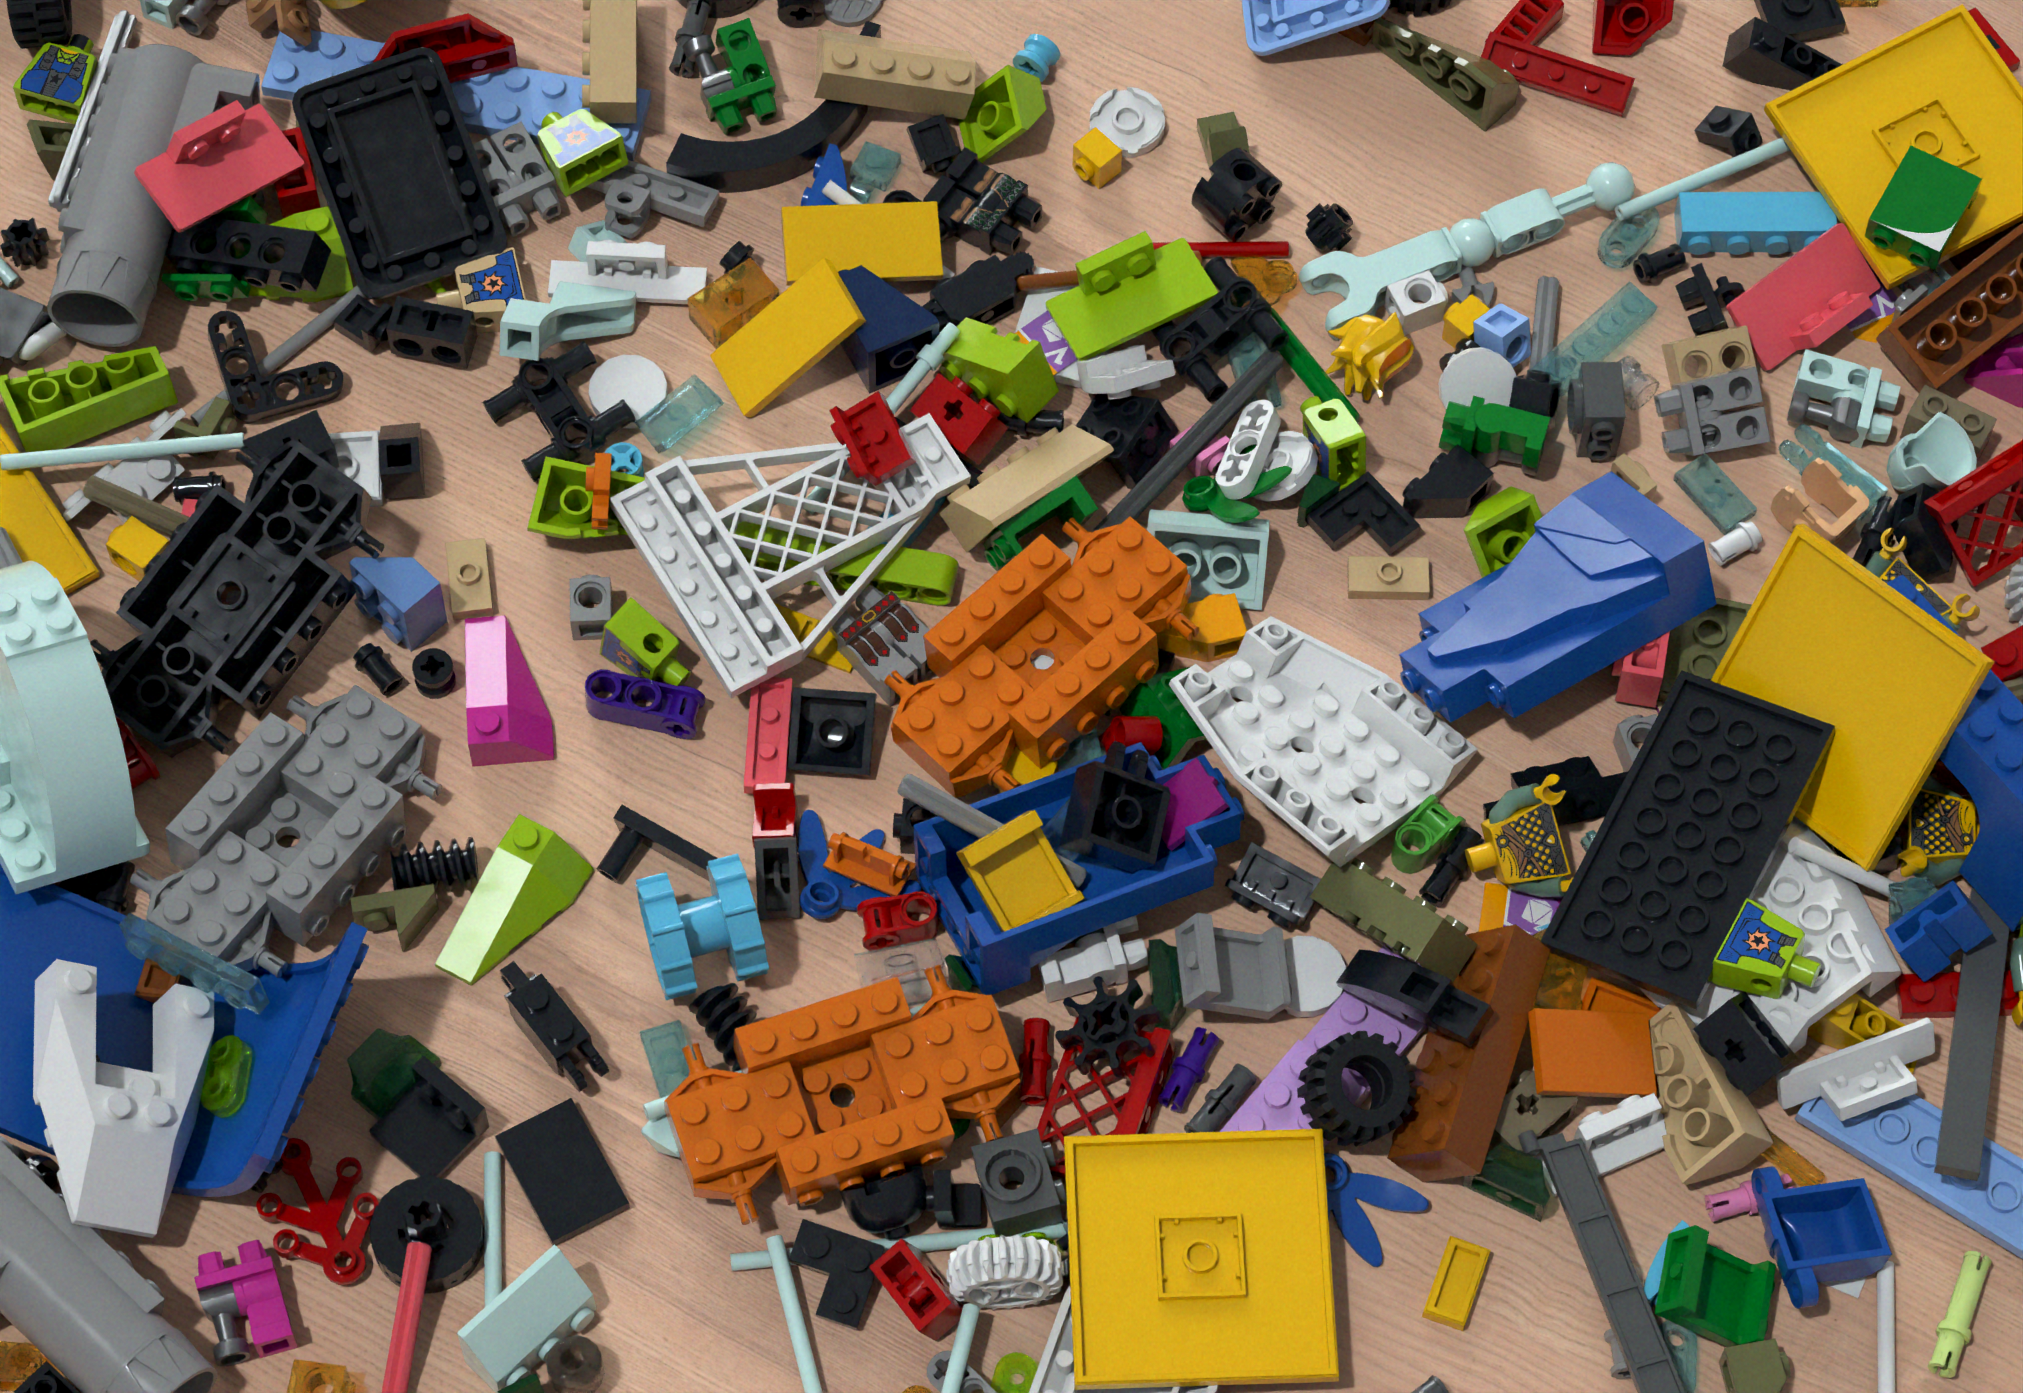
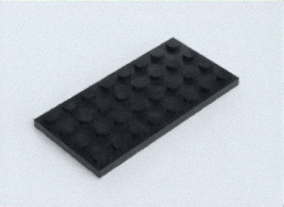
(1688, 838)

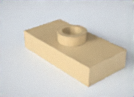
(1388, 577)
(469, 579)

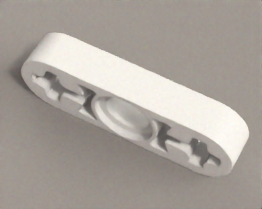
(1249, 464)

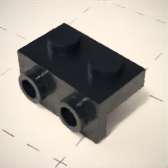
(1274, 885)

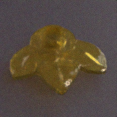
(1269, 277)

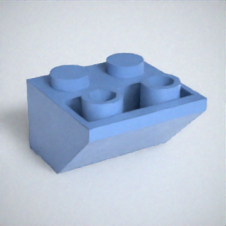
(399, 597)

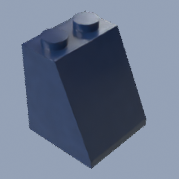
(893, 330)

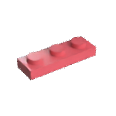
(768, 733)

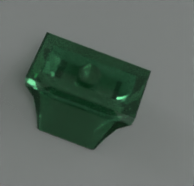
(1165, 983)
(384, 1071)
(1513, 1181)

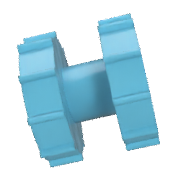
(702, 926)

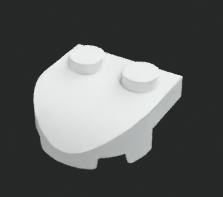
(1122, 371)

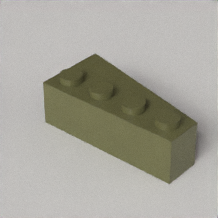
(1394, 919)

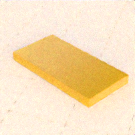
(884, 238)
(787, 338)

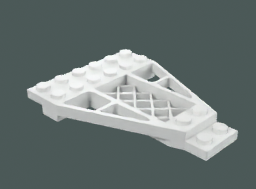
(716, 586)

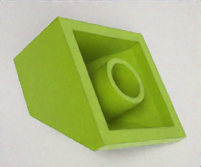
(1001, 111)
(1501, 528)

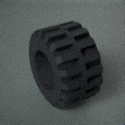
(40, 22)
(1382, 1071)

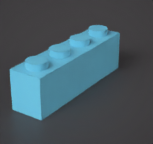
(1750, 221)

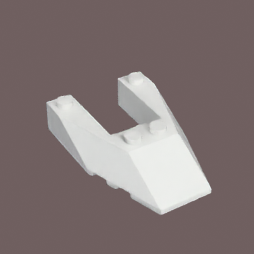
(112, 1125)

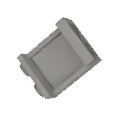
(1232, 969)

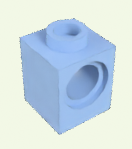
(1505, 333)

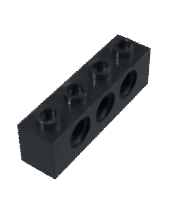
(251, 253)

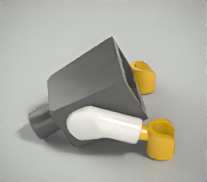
(24, 328)

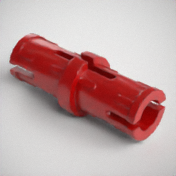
(1035, 1061)

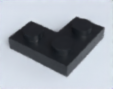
(1368, 507)
(847, 1264)

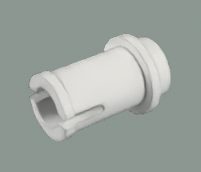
(1743, 538)

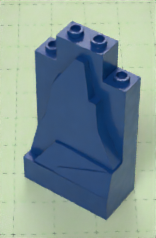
(1576, 598)
(1110, 893)

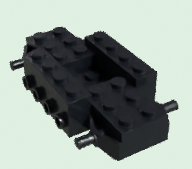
(276, 553)

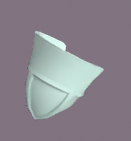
(1932, 456)

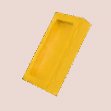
(1456, 1283)

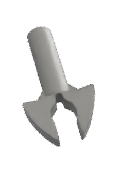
(1471, 285)

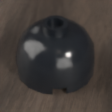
(888, 1203)

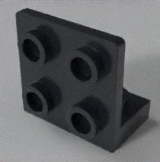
(1134, 428)
(431, 1122)

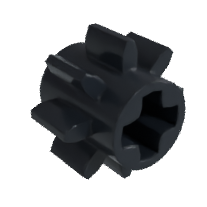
(1329, 226)
(24, 242)

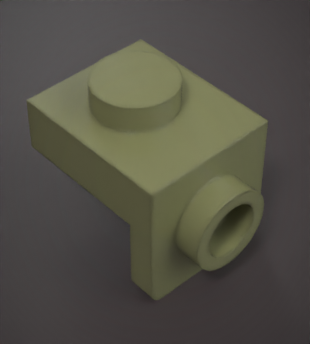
(217, 421)

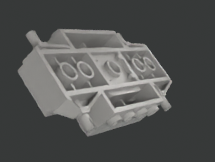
(329, 788)

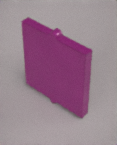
(1191, 800)

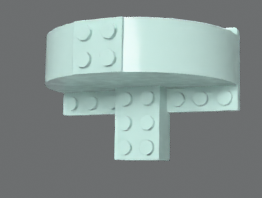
(60, 743)

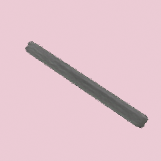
(1195, 439)

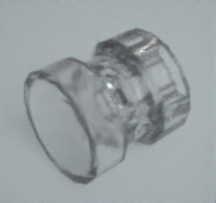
(1636, 384)

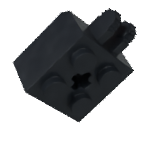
(1116, 812)

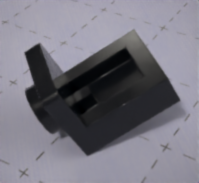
(1729, 129)
(933, 144)
(364, 322)
(954, 1203)

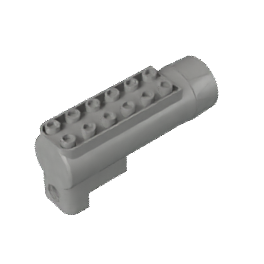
(113, 226)
(85, 1298)

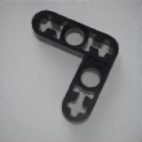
(265, 387)

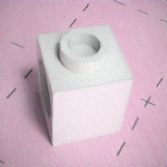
(1413, 315)

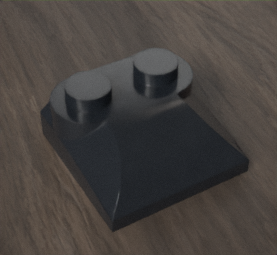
(832, 731)

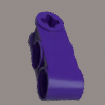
(661, 716)

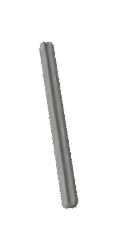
(119, 35)

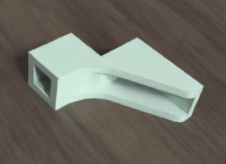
(572, 314)

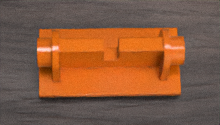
(868, 864)

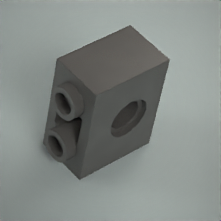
(1597, 409)
(1024, 1160)

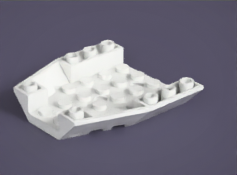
(1351, 720)
(1837, 935)

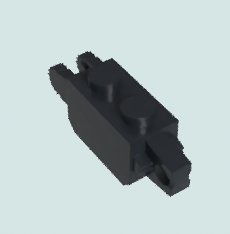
(981, 292)
(550, 1025)

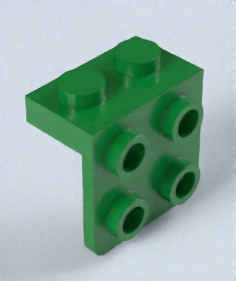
(1178, 727)

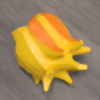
(1370, 353)

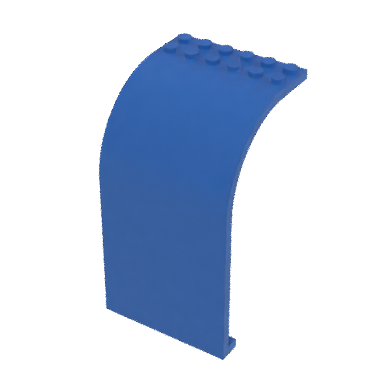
(223, 1153)

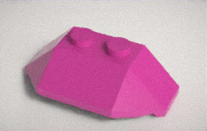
(2000, 371)

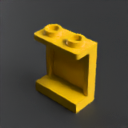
(1018, 873)

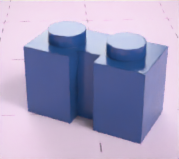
(1937, 930)

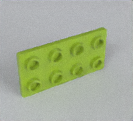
(1129, 293)

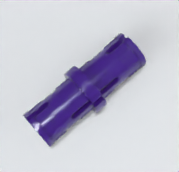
(1188, 1069)

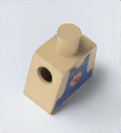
(486, 289)

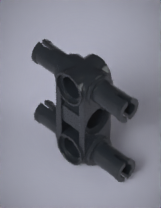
(1218, 329)
(559, 409)

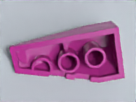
(502, 700)

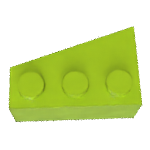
(1001, 369)

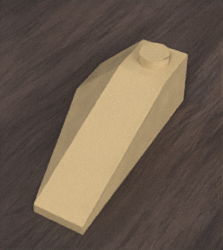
(1705, 1117)

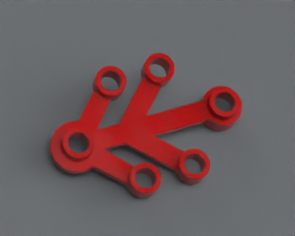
(322, 1218)

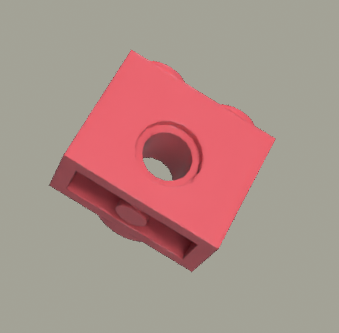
(1641, 673)

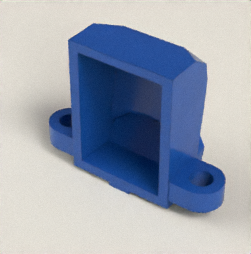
(1819, 1232)

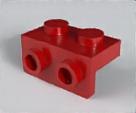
(872, 439)

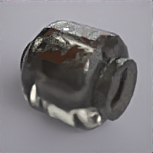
(575, 1365)

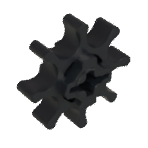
(1108, 1027)

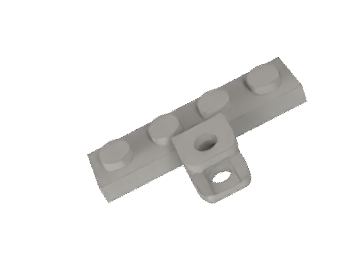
(639, 188)

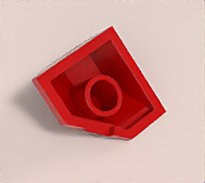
(1626, 24)

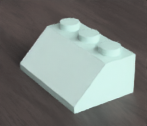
(1217, 553)
(527, 1321)

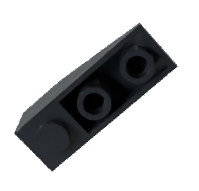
(1773, 57)

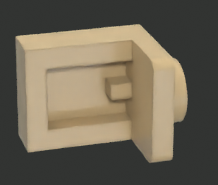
(1635, 475)

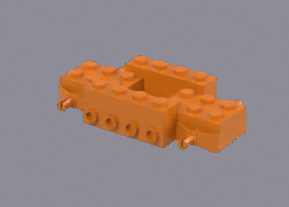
(1086, 616)
(903, 1081)

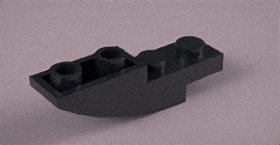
(1415, 992)

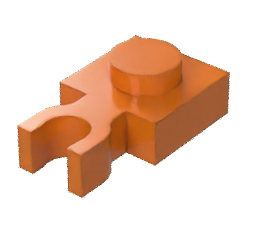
(599, 480)

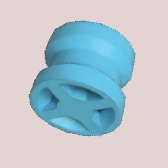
(1037, 56)
(626, 457)

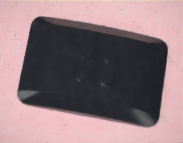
(398, 172)

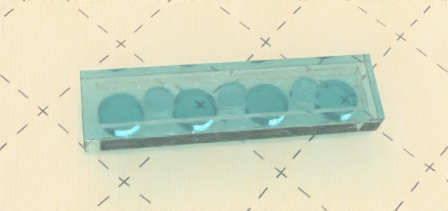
(1598, 335)
(194, 963)

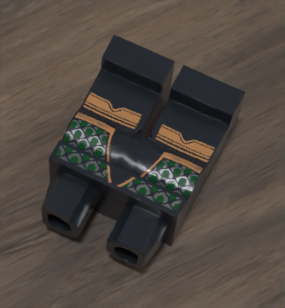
(984, 204)

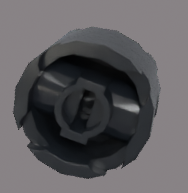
(1236, 193)

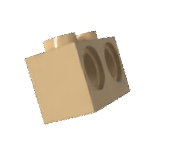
(1708, 352)

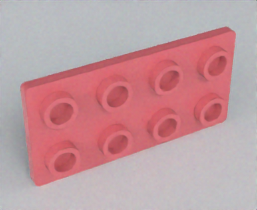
(217, 164)
(1806, 298)

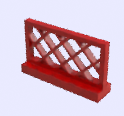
(1976, 491)
(1138, 1103)

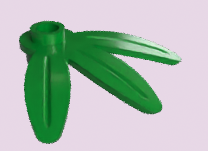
(1204, 494)

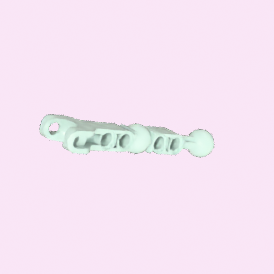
(1468, 243)

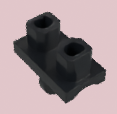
(1699, 289)

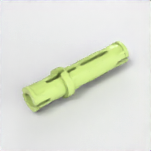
(1954, 1329)

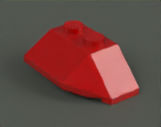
(463, 44)

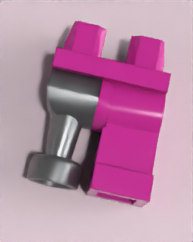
(244, 1291)

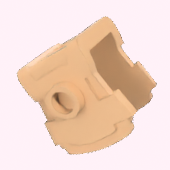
(1826, 487)

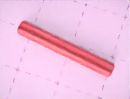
(407, 1318)

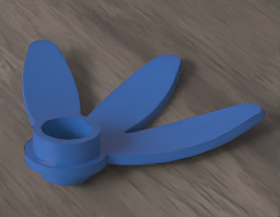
(832, 888)
(1372, 1190)

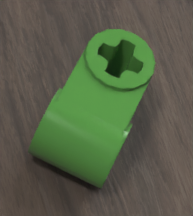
(1428, 829)

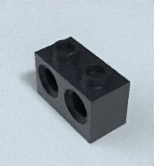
(432, 332)

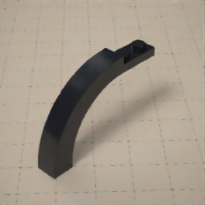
(770, 159)

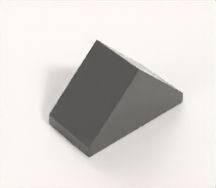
(777, 878)

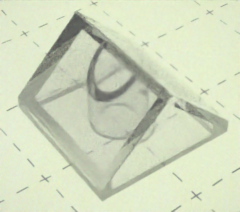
(906, 962)

